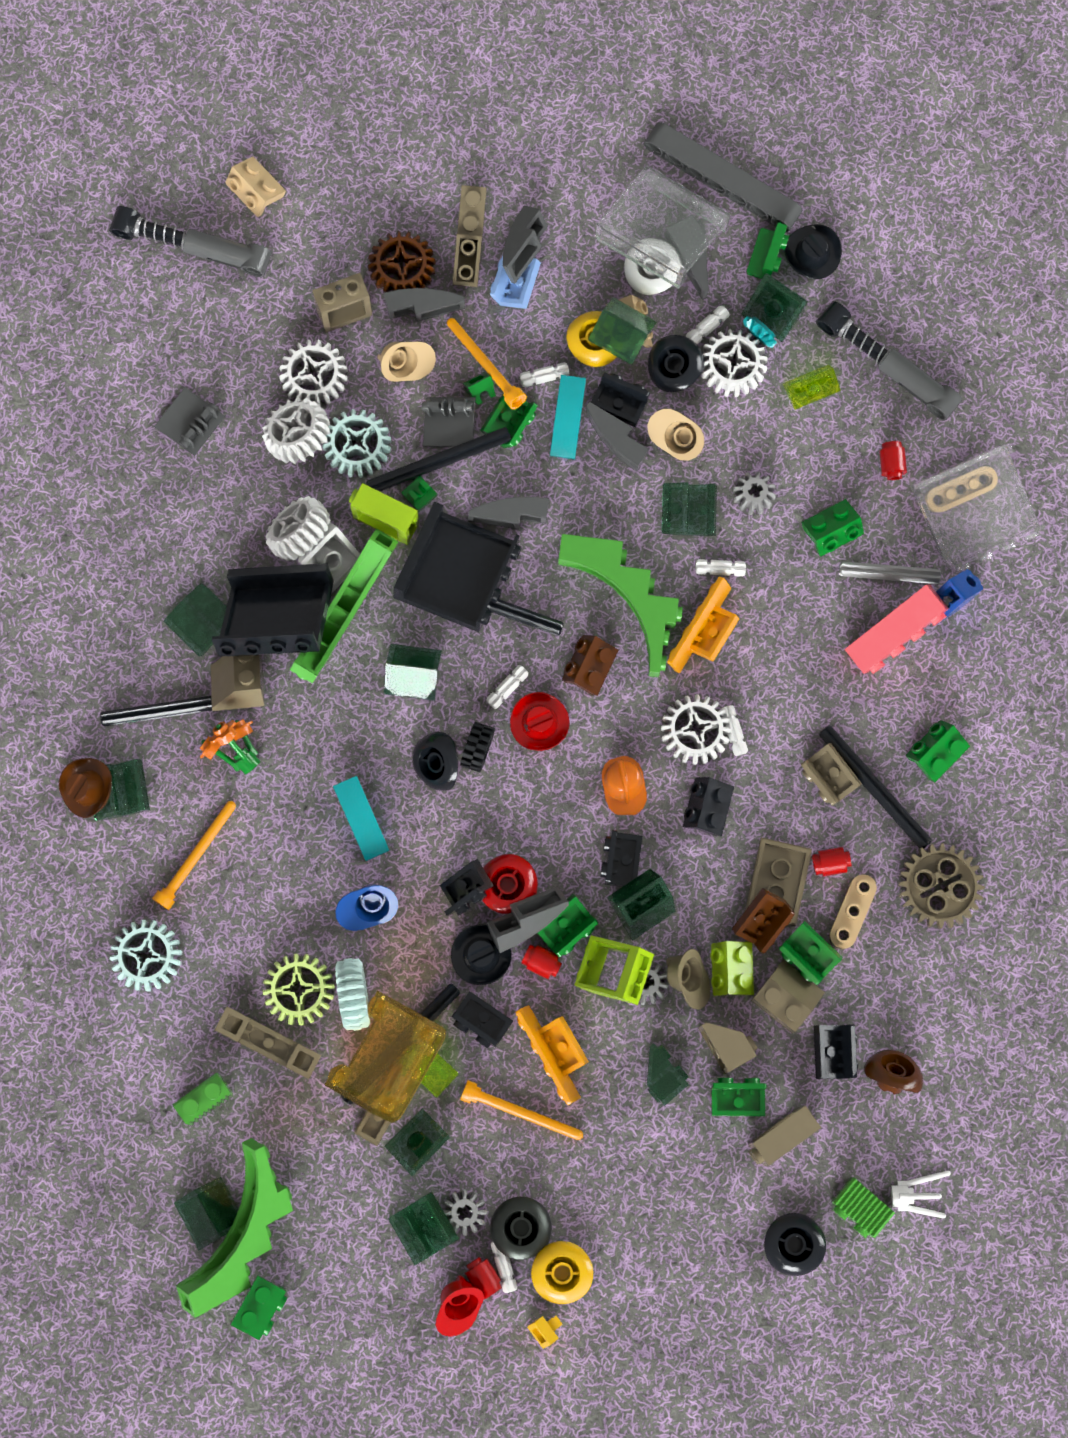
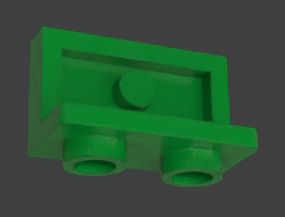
(766, 251)
(512, 419)
(833, 527)
(938, 750)
(568, 928)
(810, 953)
(738, 1098)
(259, 1307)

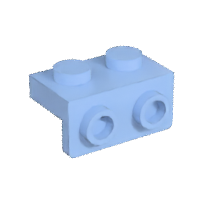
(516, 294)

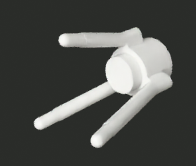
(903, 1196)

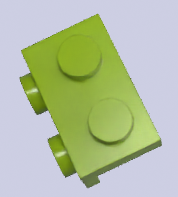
(732, 968)

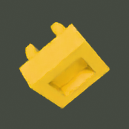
(544, 1330)

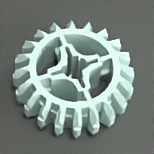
(364, 436)
(143, 967)
(352, 994)

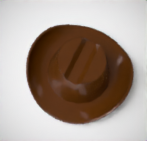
(85, 786)
(894, 1071)

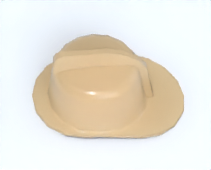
(406, 361)
(676, 434)

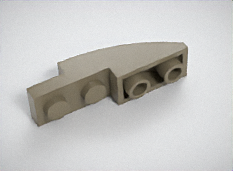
(469, 236)

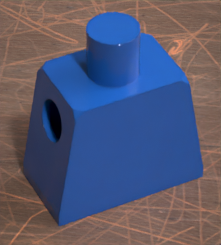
(961, 590)

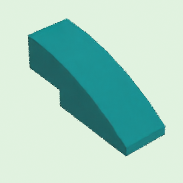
(568, 417)
(361, 818)

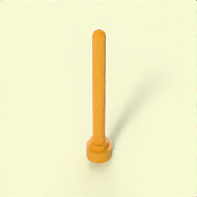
(513, 395)
(166, 895)
(473, 1094)

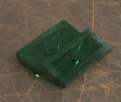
(689, 509)
(197, 619)
(127, 791)
(423, 1228)

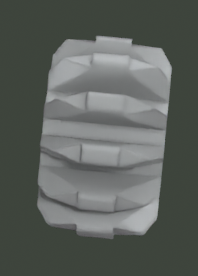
(765, 493)
(656, 984)
(462, 1203)

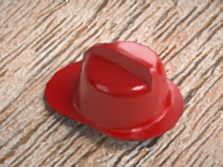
(458, 1307)

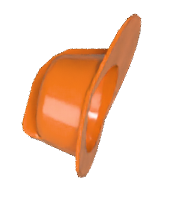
(624, 786)

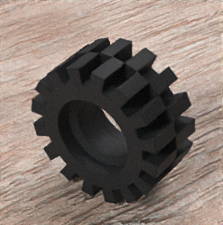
(477, 746)

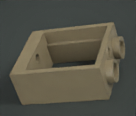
(342, 306)
(783, 1136)

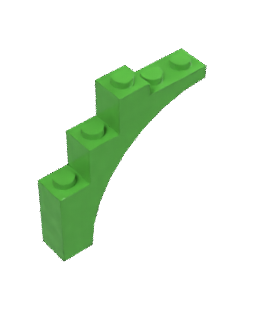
(347, 603)
(654, 613)
(248, 1237)

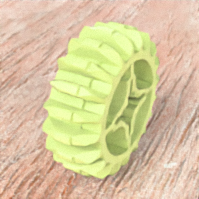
(276, 991)

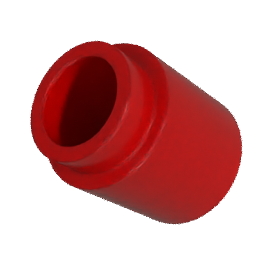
(893, 460)
(831, 861)
(541, 961)
(483, 1276)

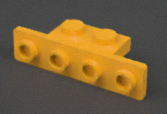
(707, 629)
(556, 1049)

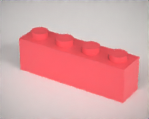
(897, 629)

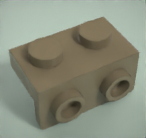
(830, 774)

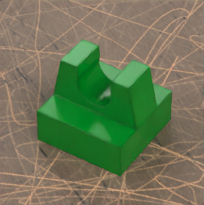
(478, 384)
(419, 493)

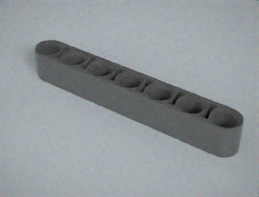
(722, 175)

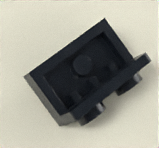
(621, 398)
(708, 805)
(622, 858)
(466, 887)
(482, 1020)
(835, 1051)

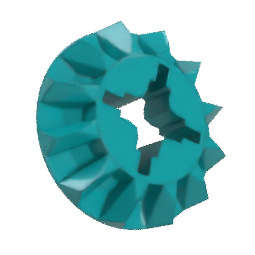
(760, 331)

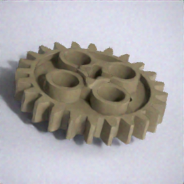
(929, 865)

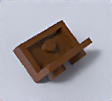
(590, 664)
(764, 920)

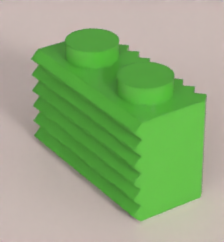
(203, 1099)
(862, 1208)

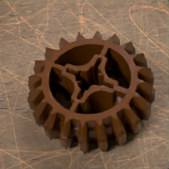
(399, 243)

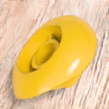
(581, 347)
(562, 1272)

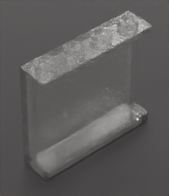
(661, 225)
(977, 508)

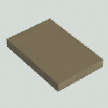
(782, 871)

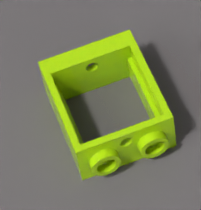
(384, 513)
(633, 974)

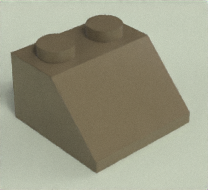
(237, 682)
(788, 997)
(728, 1046)

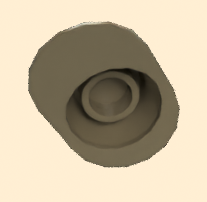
(689, 977)

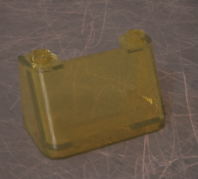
(389, 1059)

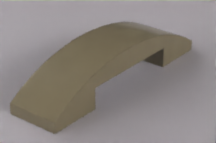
(268, 1042)

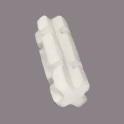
(708, 324)
(544, 374)
(720, 567)
(507, 686)
(736, 735)
(504, 1270)

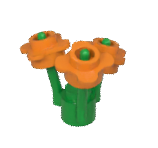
(225, 733)

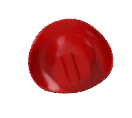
(539, 721)
(512, 881)

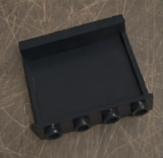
(456, 569)
(275, 610)

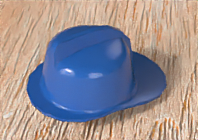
(366, 907)

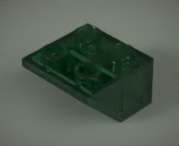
(642, 903)
(661, 1077)

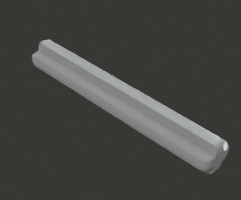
(890, 572)

